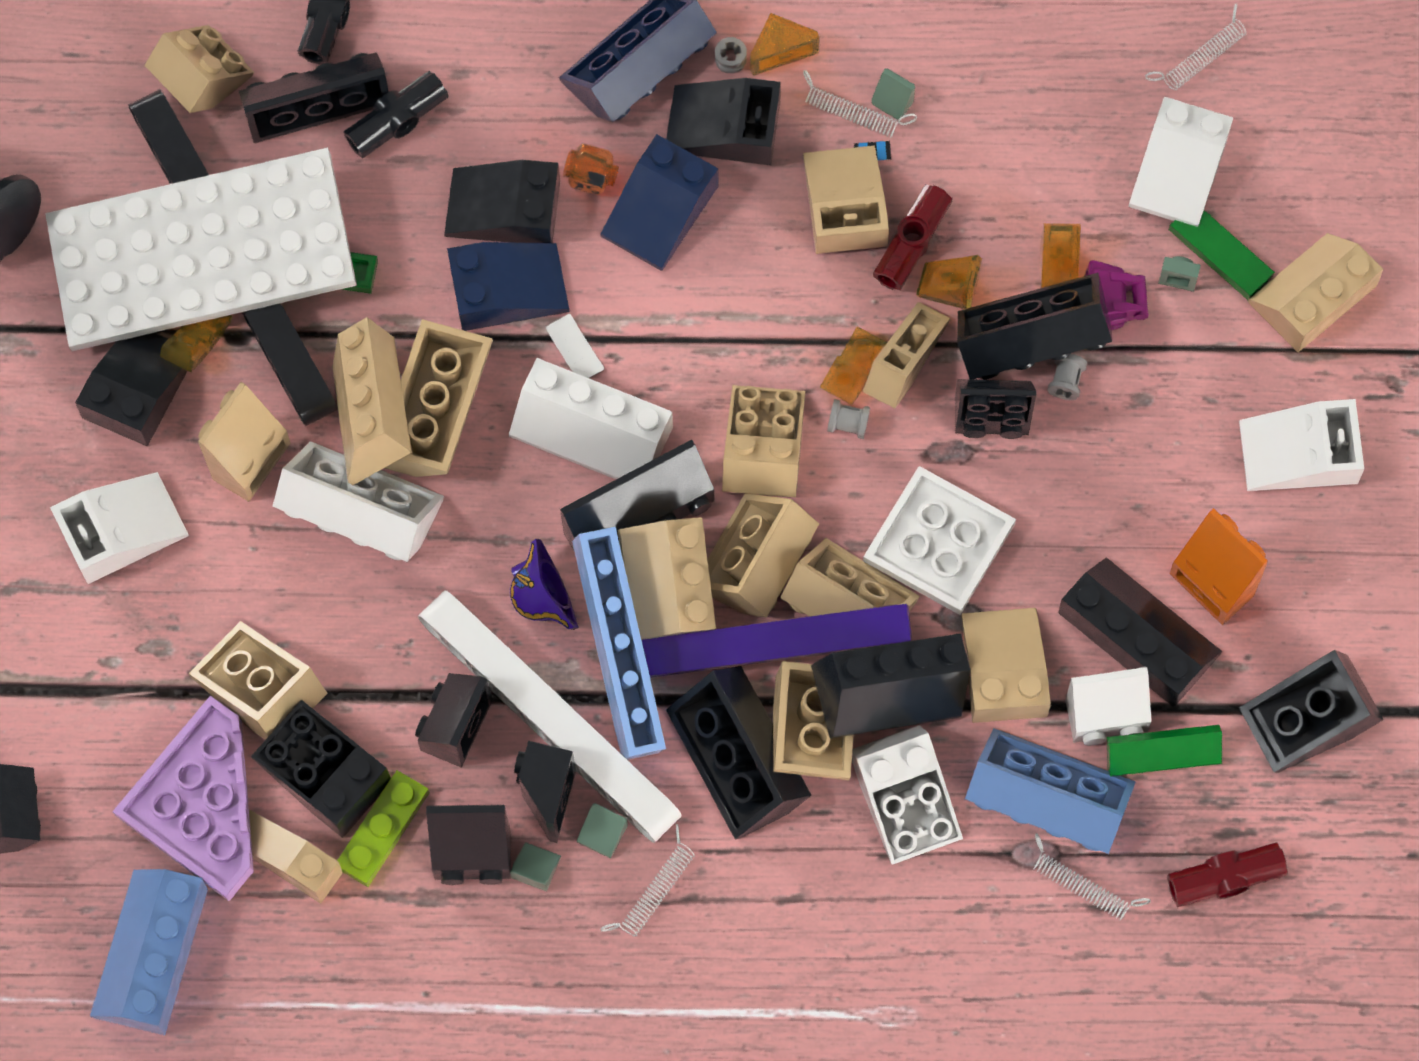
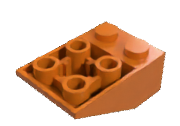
(1220, 566)

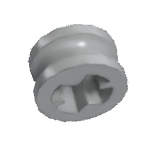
(738, 46)

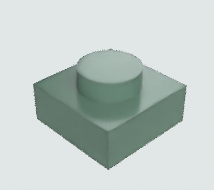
(1179, 273)

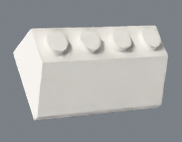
(588, 421)
(372, 513)

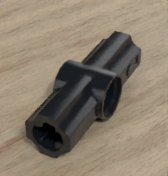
(322, 27)
(395, 114)

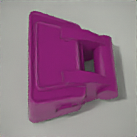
(1115, 285)

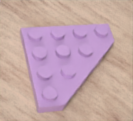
(197, 800)

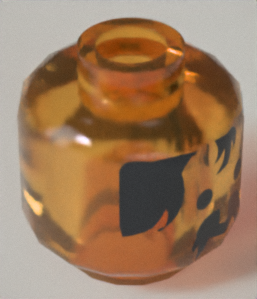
(590, 169)

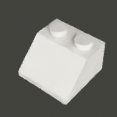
(1108, 705)

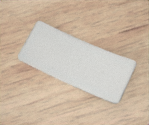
(574, 347)

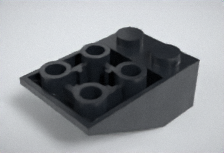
(726, 119)
(994, 407)
(322, 768)

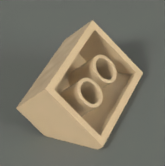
(1317, 289)
(758, 552)
(668, 577)
(838, 582)

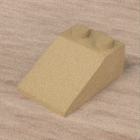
(1006, 665)
(256, 679)
(800, 728)

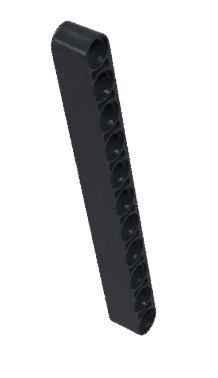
(268, 324)

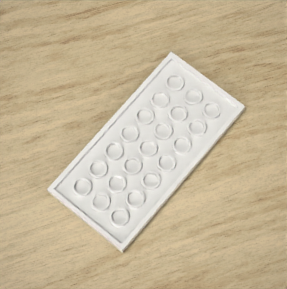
(200, 249)

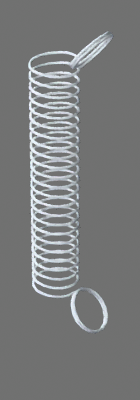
(1233, 21)
(811, 85)
(1039, 843)
(618, 924)

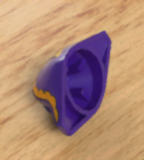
(539, 590)

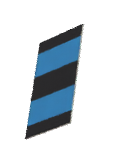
(882, 149)

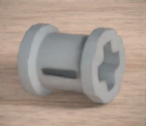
(1067, 377)
(848, 419)

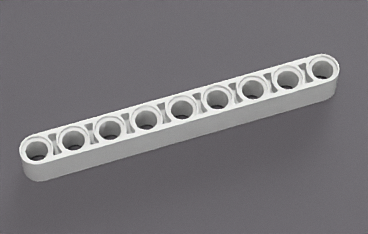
(550, 716)

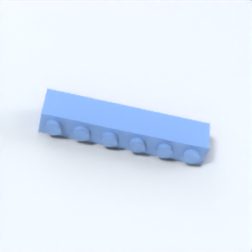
(618, 643)

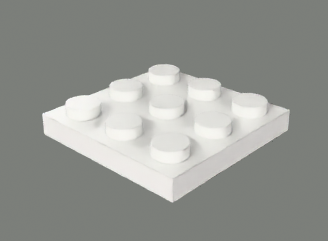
(939, 540)

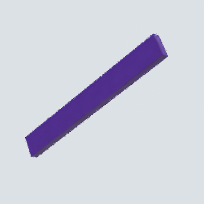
(777, 640)

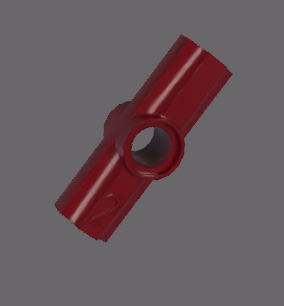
(904, 254)
(1227, 874)

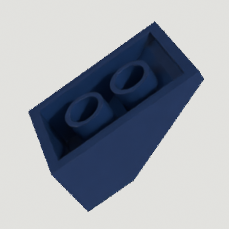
(660, 202)
(506, 282)

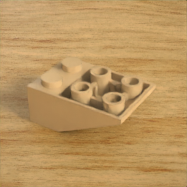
(846, 199)
(763, 441)
(242, 442)

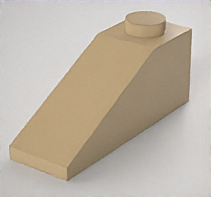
(905, 355)
(293, 858)

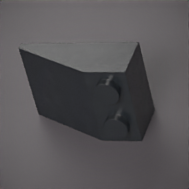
(504, 202)
(131, 388)
(1311, 711)
(469, 843)

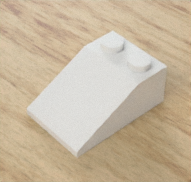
(1180, 162)

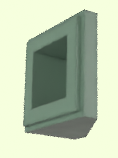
(893, 94)
(602, 830)
(535, 866)

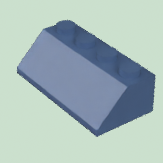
(1050, 791)
(150, 949)

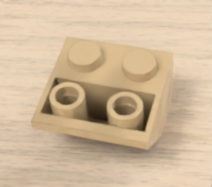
(197, 67)

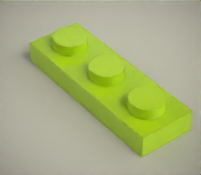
(382, 828)

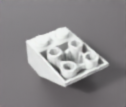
(1303, 447)
(118, 524)
(906, 793)

